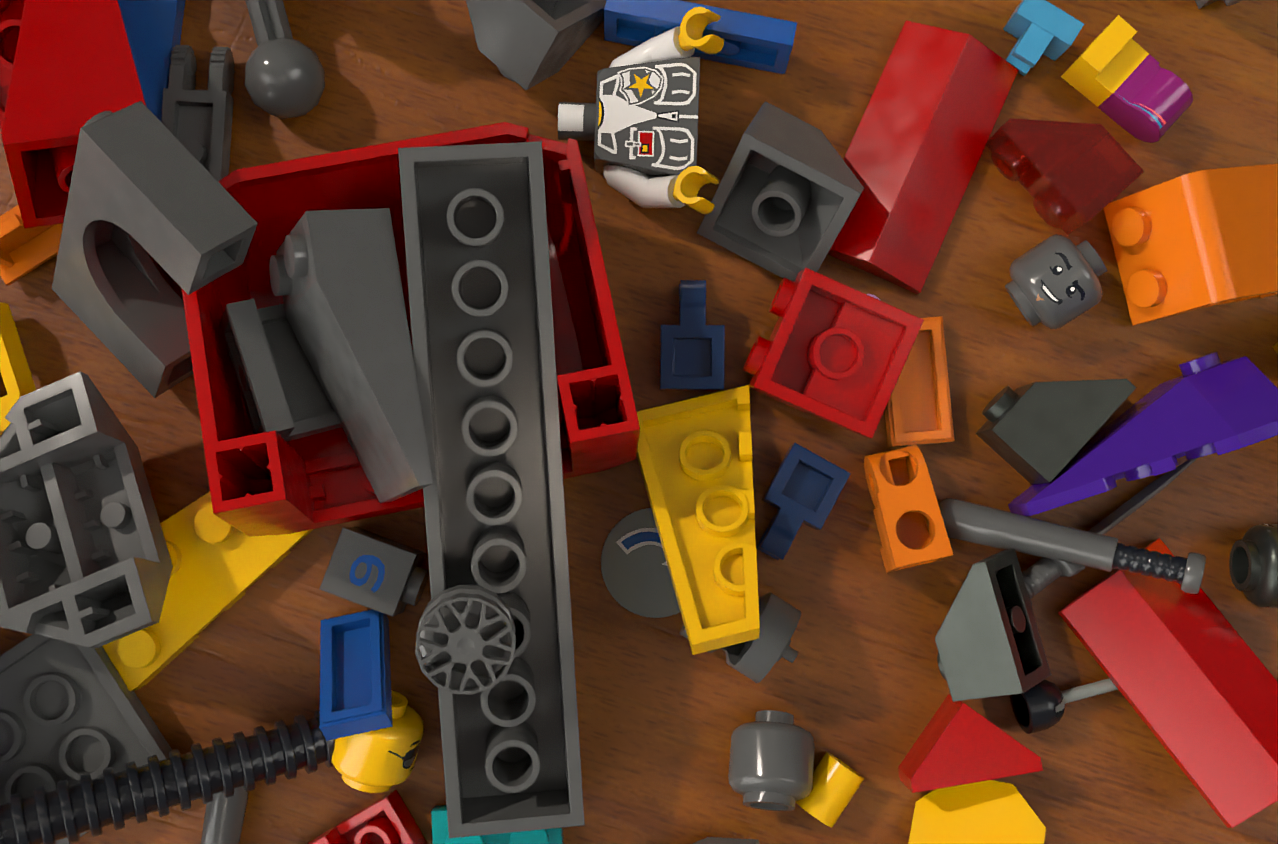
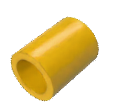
(832, 789)

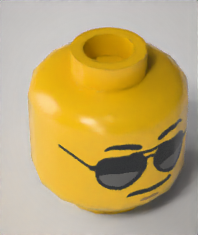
(382, 756)

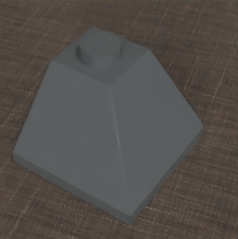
(533, 36)
(782, 195)

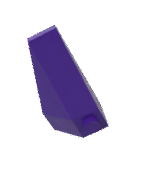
(1195, 415)

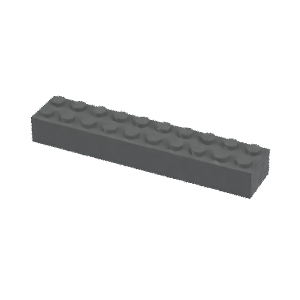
(496, 472)

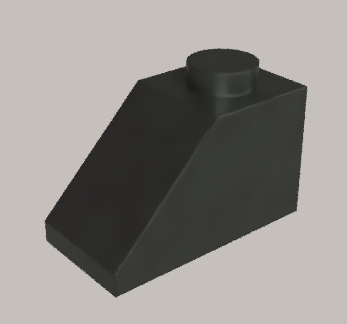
(1049, 422)
(991, 634)

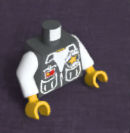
(650, 118)

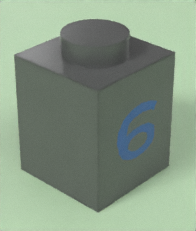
(375, 572)

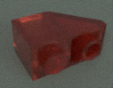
(1064, 167)

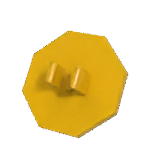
(976, 815)

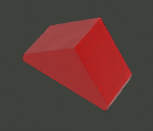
(962, 750)

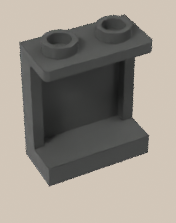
(274, 373)

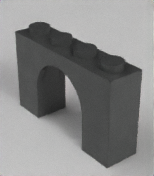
(132, 197)

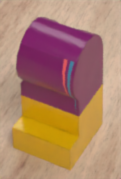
(1129, 83)

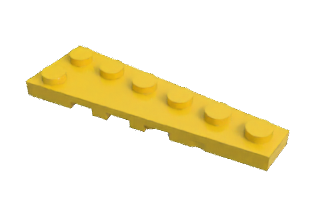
(208, 576)

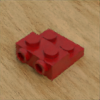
(832, 351)

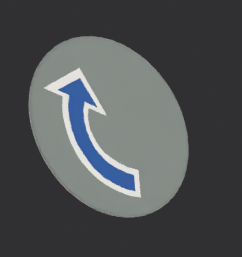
(637, 567)

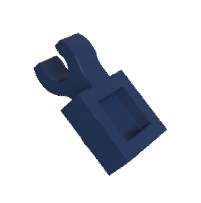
(692, 350)
(802, 493)

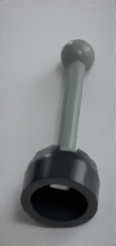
(1045, 703)

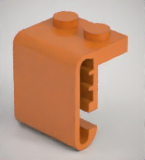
(1197, 241)

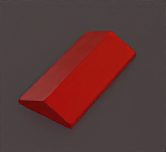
(919, 150)
(1188, 684)

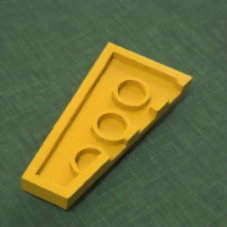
(702, 501)

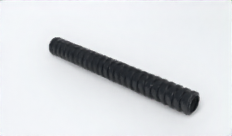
(165, 783)

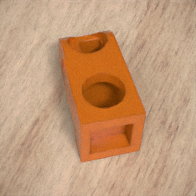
(906, 509)

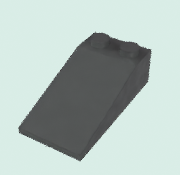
(353, 326)

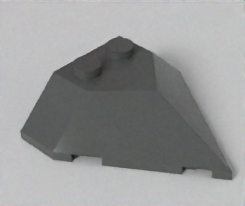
(76, 521)

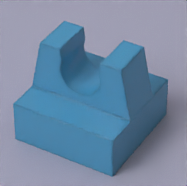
(1039, 31)

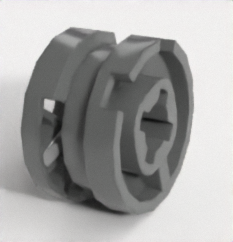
(465, 639)

